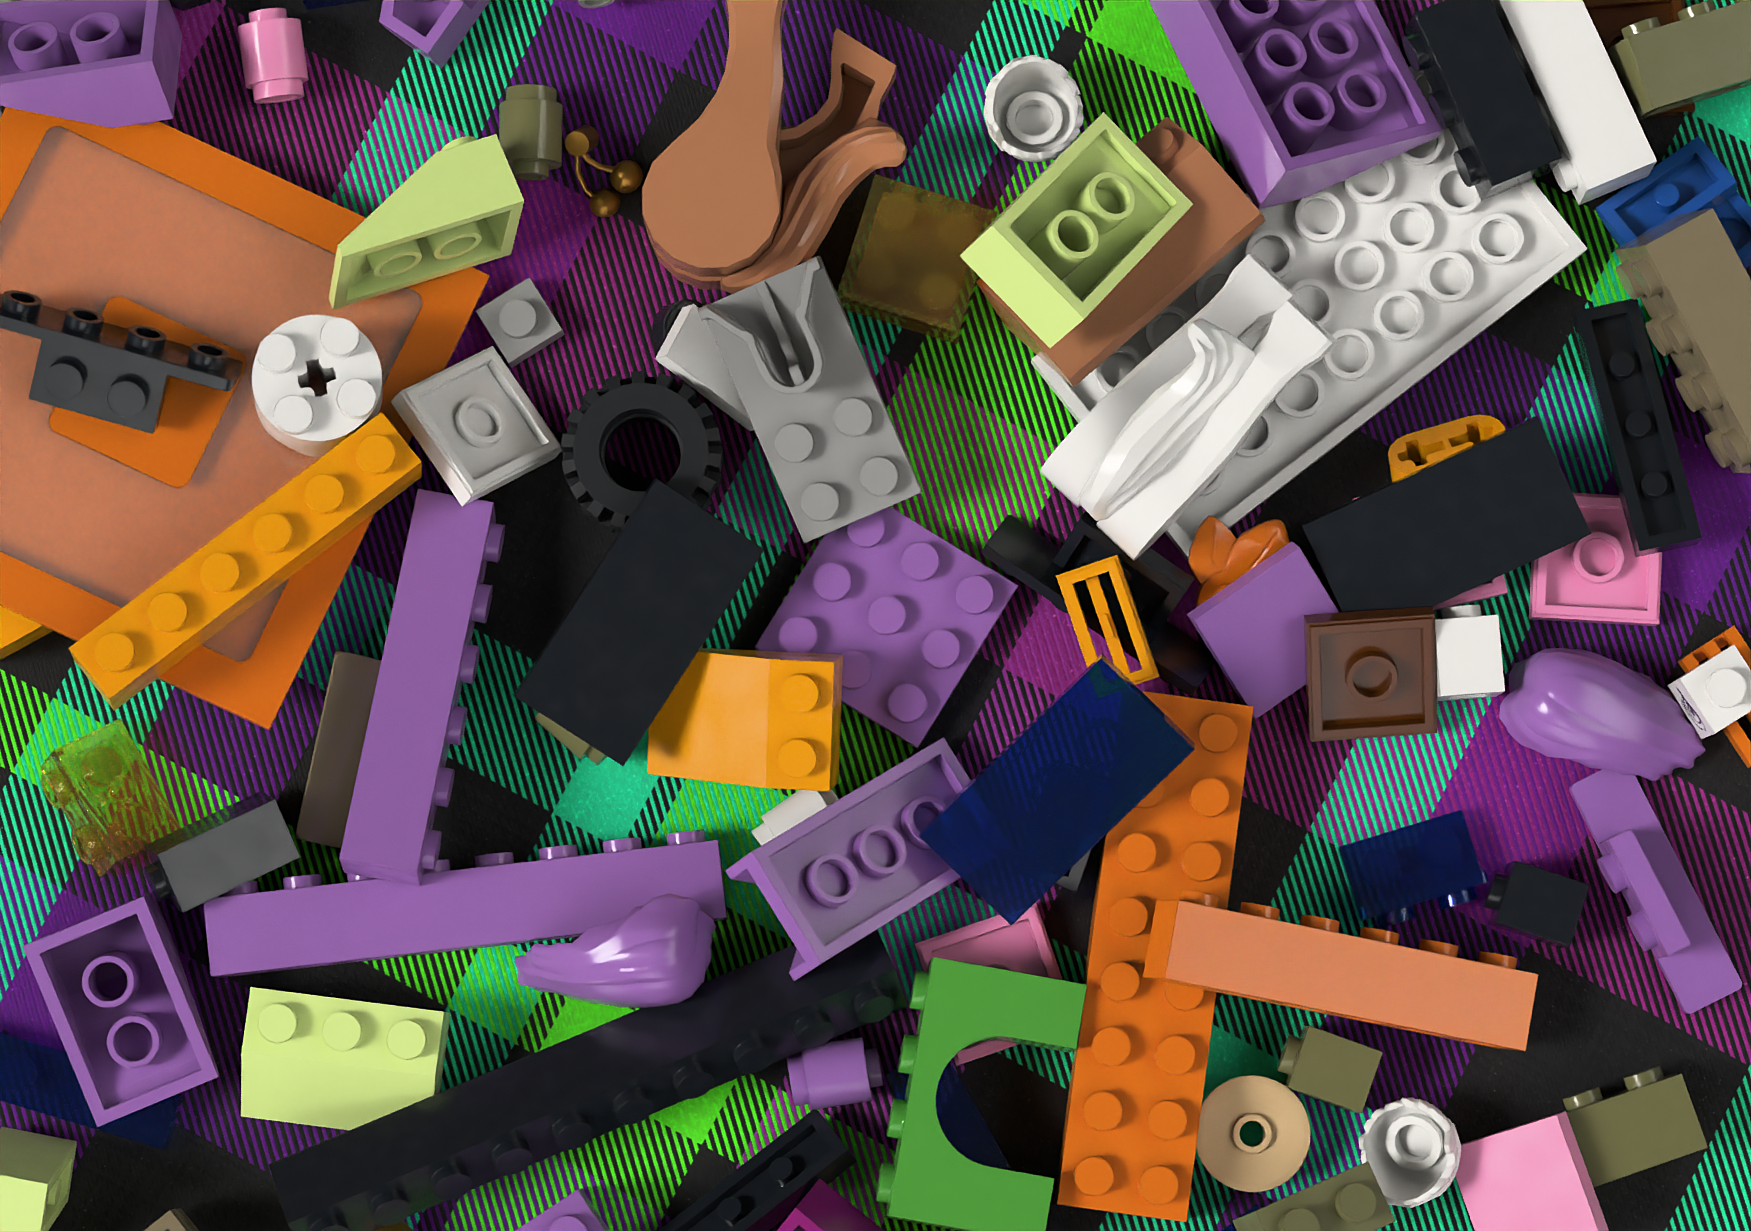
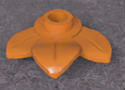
(1221, 558)

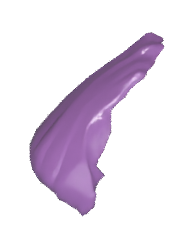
(1597, 714)
(632, 962)

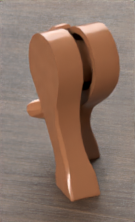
(754, 199)

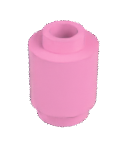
(273, 56)

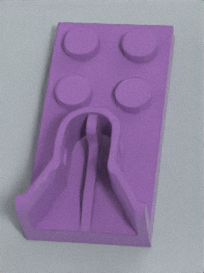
(857, 858)

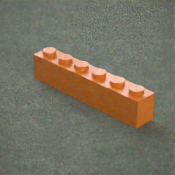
(1340, 973)

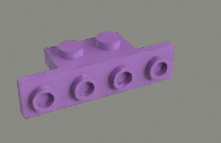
(1656, 888)

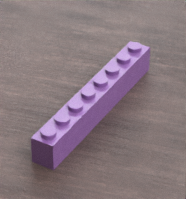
(456, 908)

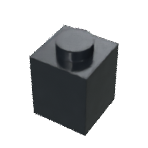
(1535, 903)

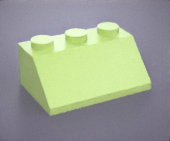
(337, 1058)

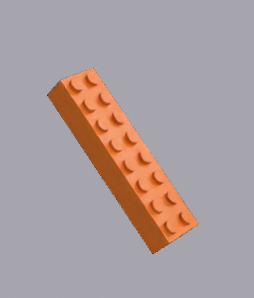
(1142, 1038)

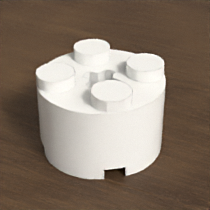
(313, 348)

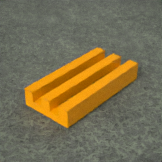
(1090, 575)

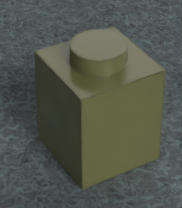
(1329, 1068)

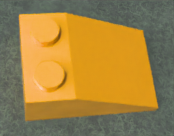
(752, 720)

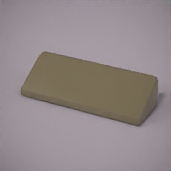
(338, 749)

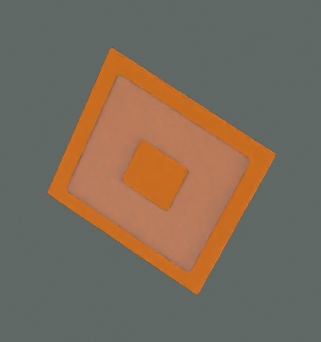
(208, 254)

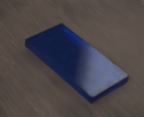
(1057, 789)

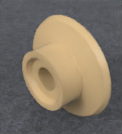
(1283, 1128)

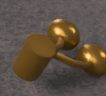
(624, 176)

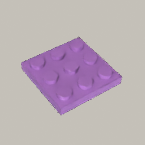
(898, 611)

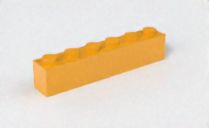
(247, 561)

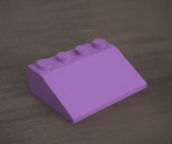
(1298, 89)

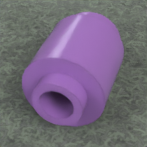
(834, 1074)

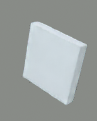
(477, 425)

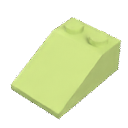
(441, 220)
(1076, 231)

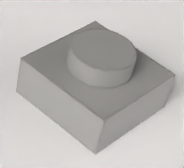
(520, 322)

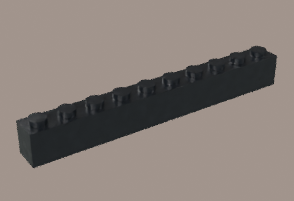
(582, 1089)

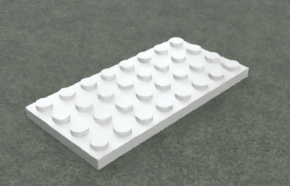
(1394, 270)

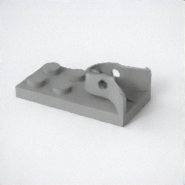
(811, 399)

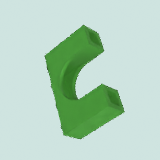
(958, 1009)

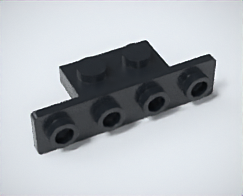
(106, 367)
(1152, 580)

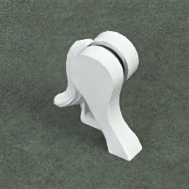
(1186, 409)

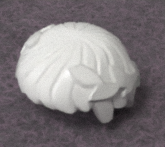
(1033, 109)
(1411, 1151)

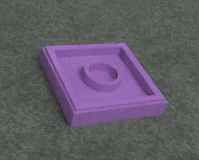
(1259, 627)

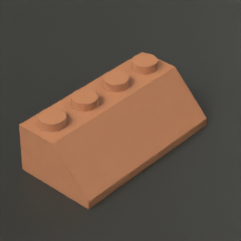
(1193, 245)

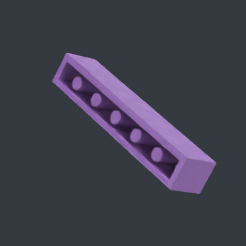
(420, 689)

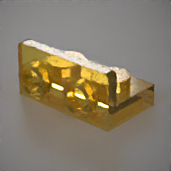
(106, 797)

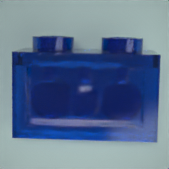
(1412, 867)

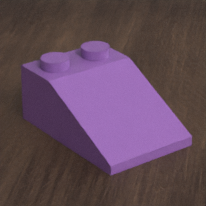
(90, 59)
(123, 1008)

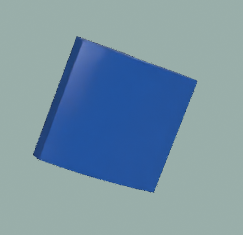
(1680, 184)

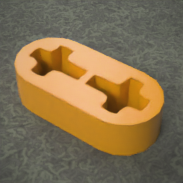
(1439, 442)

